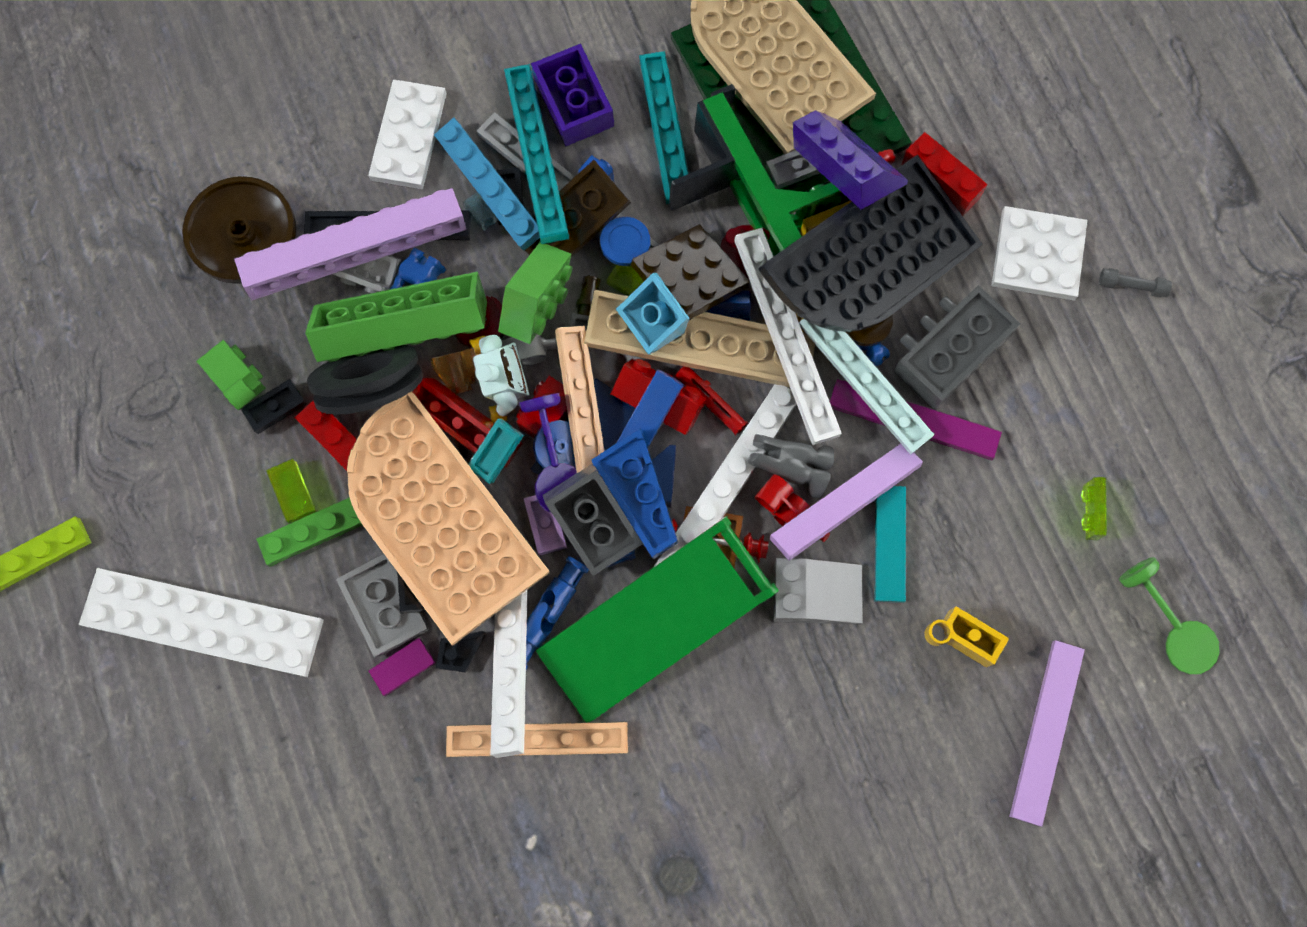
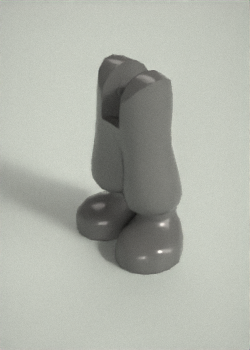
(789, 462)

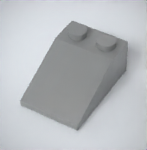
(817, 592)

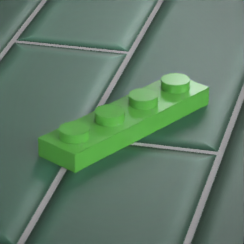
(308, 532)

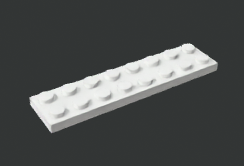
(202, 622)

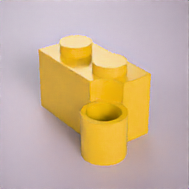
(969, 636)

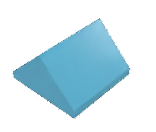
(653, 314)

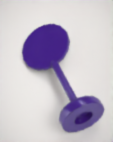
(556, 472)

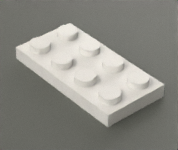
(407, 134)

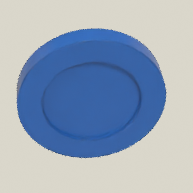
(624, 240)
(562, 441)

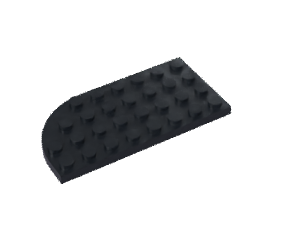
(872, 258)

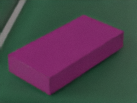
(402, 667)

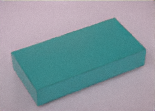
(495, 451)

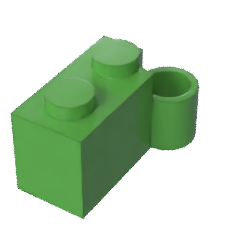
(231, 374)

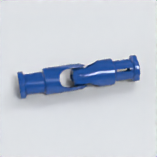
(558, 592)

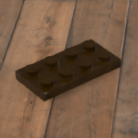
(588, 206)

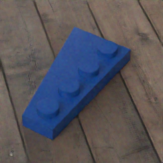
(635, 486)

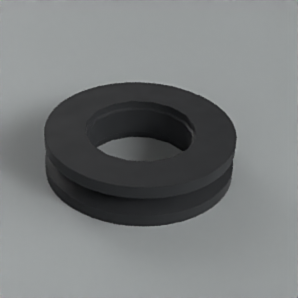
(365, 380)

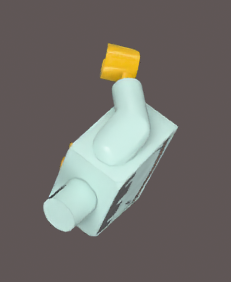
(499, 374)

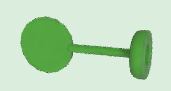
(1190, 644)

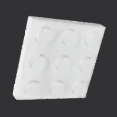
(1039, 253)

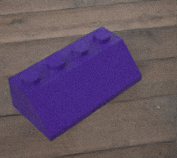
(845, 159)

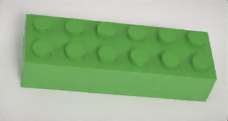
(397, 317)

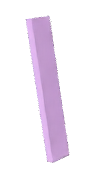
(845, 501)
(1047, 733)

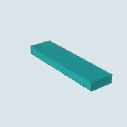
(890, 546)

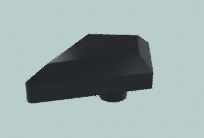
(461, 654)

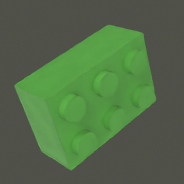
(535, 293)

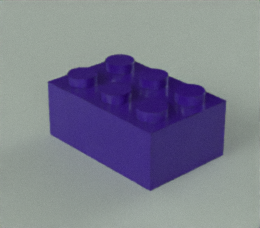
(573, 94)

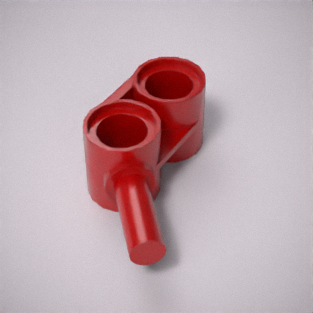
(781, 502)

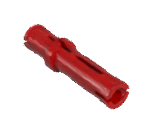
(735, 423)

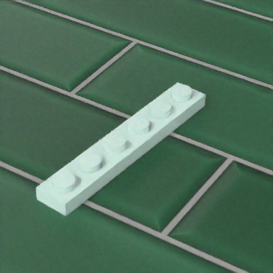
(870, 385)

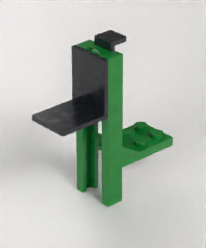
(738, 167)

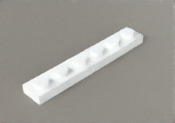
(509, 679)

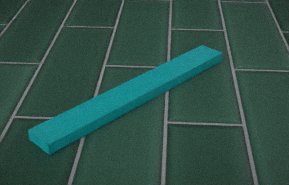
(536, 155)

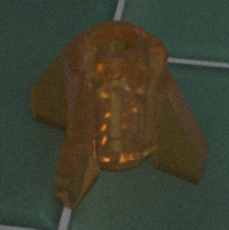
(456, 370)

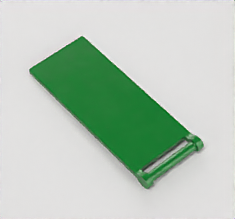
(653, 622)

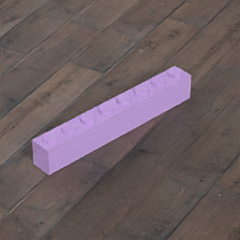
(350, 244)

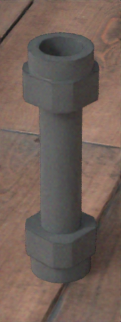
(1159, 287)

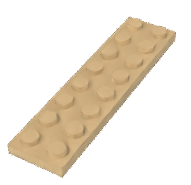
(708, 344)

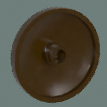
(232, 220)

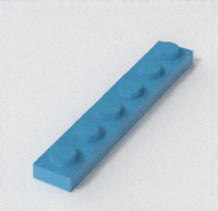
(488, 183)

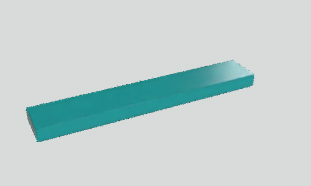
(663, 119)

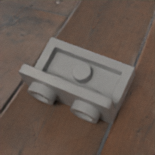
(375, 275)

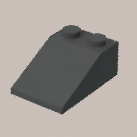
(592, 519)

